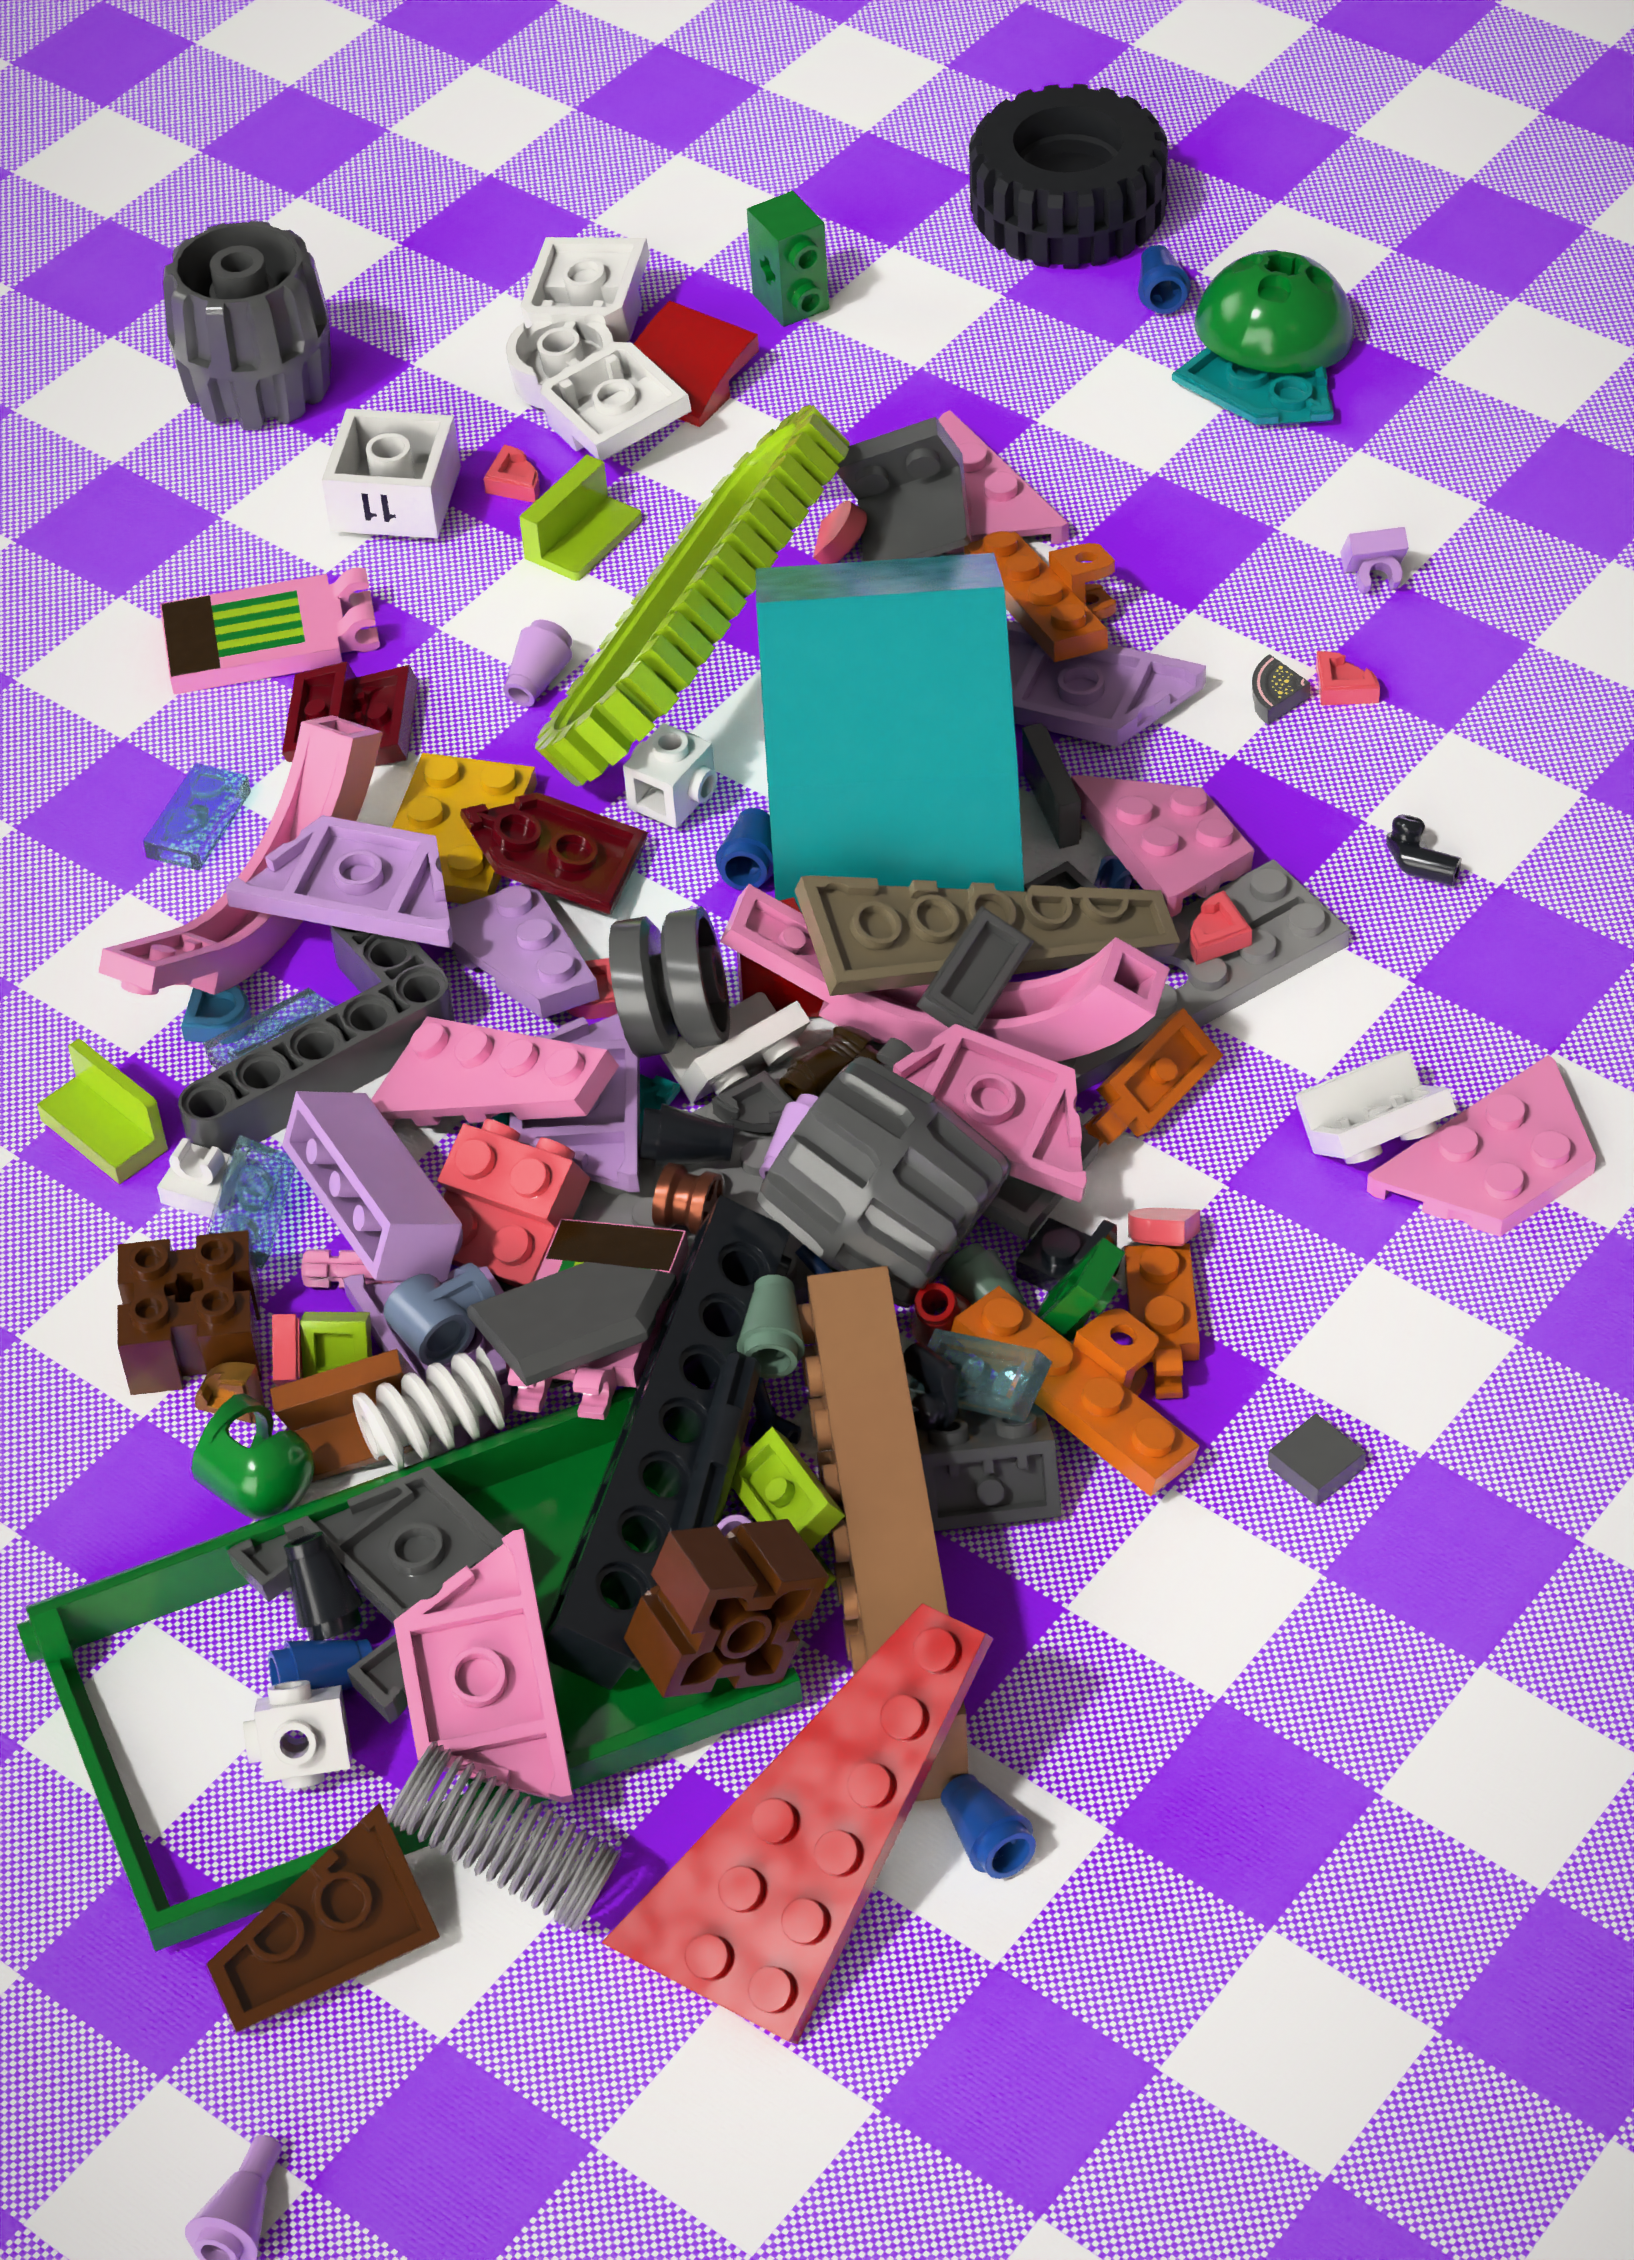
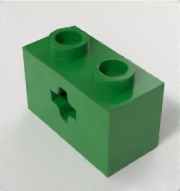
(788, 258)

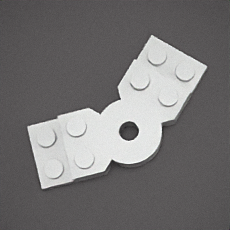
(576, 347)

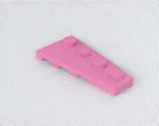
(488, 1072)

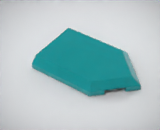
(1258, 394)

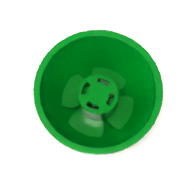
(1276, 314)

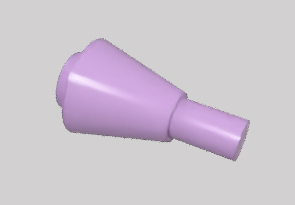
(233, 2217)

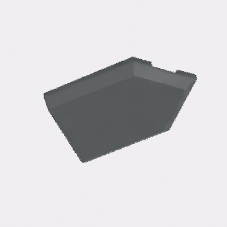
(572, 1317)

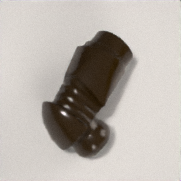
(820, 1065)

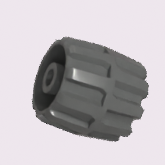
(248, 323)
(883, 1178)

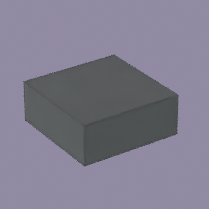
(1316, 1459)

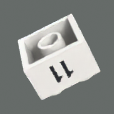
(391, 473)

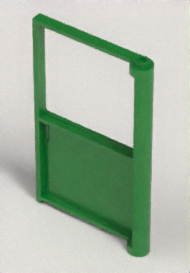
(518, 1479)

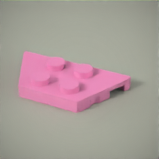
(997, 494)
(1165, 835)
(1009, 1098)
(1496, 1156)
(484, 1675)

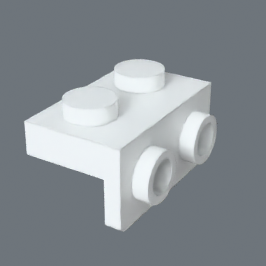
(754, 1037)
(1371, 1106)

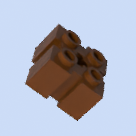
(186, 1309)
(725, 1607)

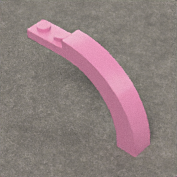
(231, 943)
(1047, 1016)

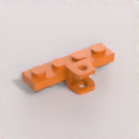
(1054, 597)
(1093, 1385)

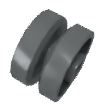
(669, 982)

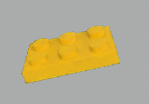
(433, 807)

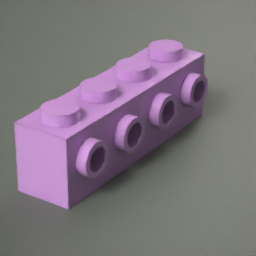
(371, 1186)

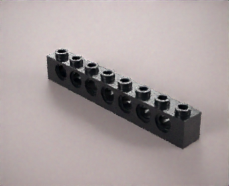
(712, 1295)

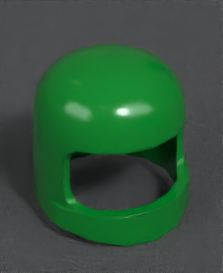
(255, 1479)

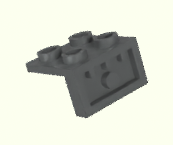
(910, 491)
(990, 1470)

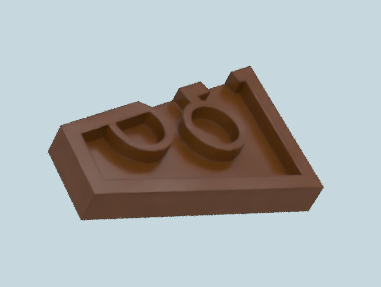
(326, 1929)

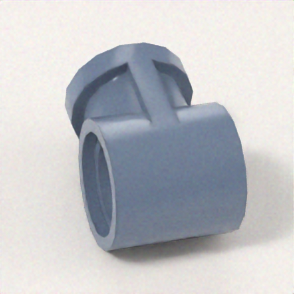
(434, 1314)

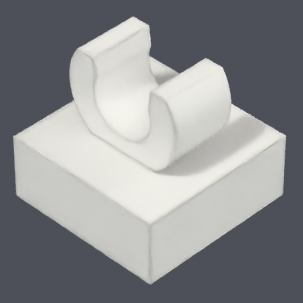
(193, 1178)

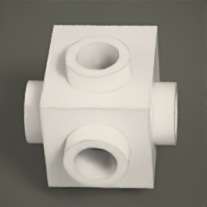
(670, 775)
(315, 1713)

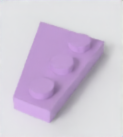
(524, 950)

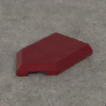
(558, 848)

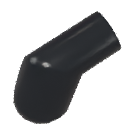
(1415, 857)
(940, 1378)

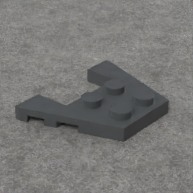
(396, 1551)

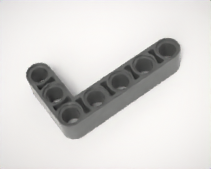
(328, 1053)

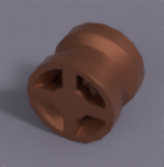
(684, 1197)

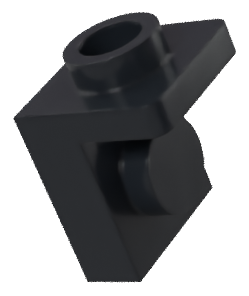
(1057, 1250)

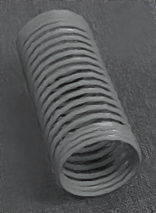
(582, 1881)

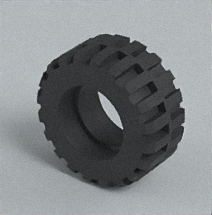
(1068, 175)

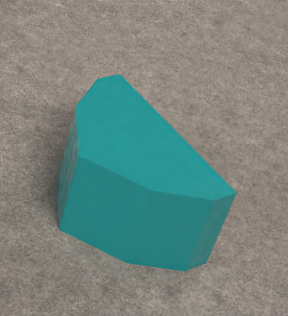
(890, 722)

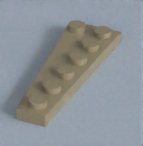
(901, 935)

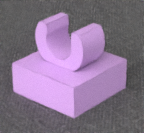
(1375, 551)

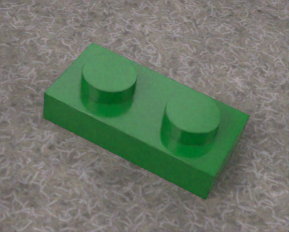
(1082, 1290)

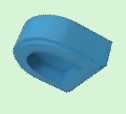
(213, 1014)

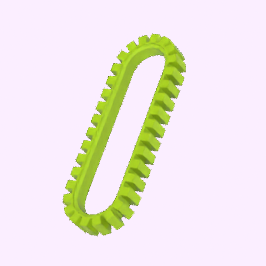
(692, 597)

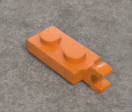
(1153, 1078)
(1164, 1301)

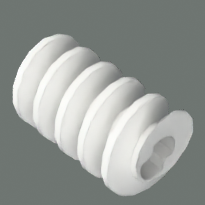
(430, 1407)

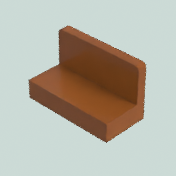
(324, 1412)

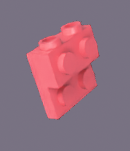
(509, 1198)

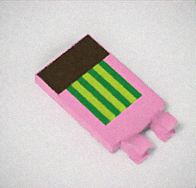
(267, 630)
(613, 1245)

